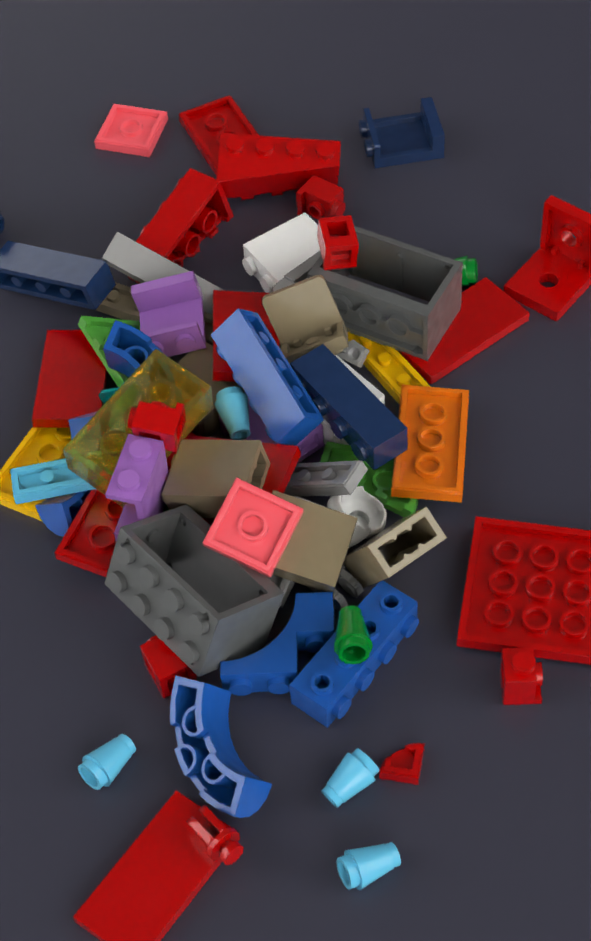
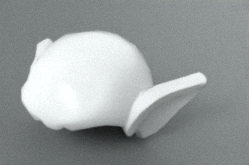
(363, 506)

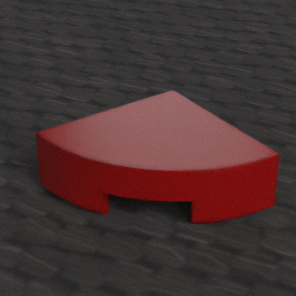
(404, 764)

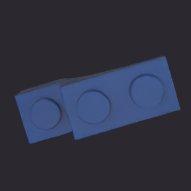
(278, 662)

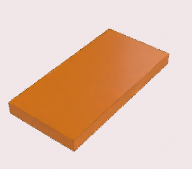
(436, 444)

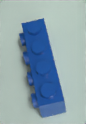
(266, 378)
(328, 684)

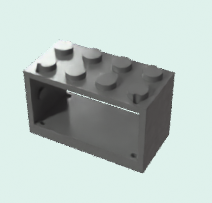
(388, 316)
(189, 594)

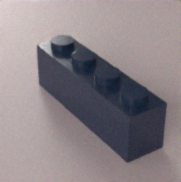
(54, 275)
(351, 408)

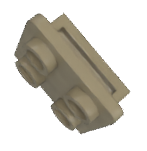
(305, 318)

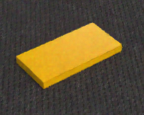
(37, 447)

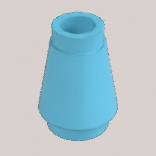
(234, 411)
(105, 762)
(350, 777)
(366, 864)

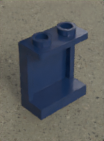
(403, 137)

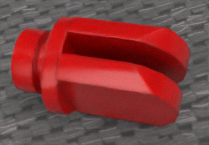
(225, 844)

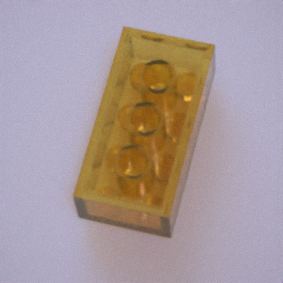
(100, 442)

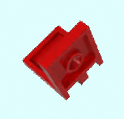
(558, 260)

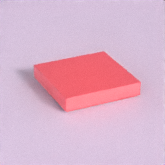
(131, 130)
(253, 527)

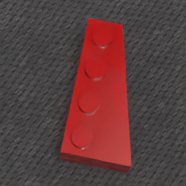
(273, 164)
(186, 218)

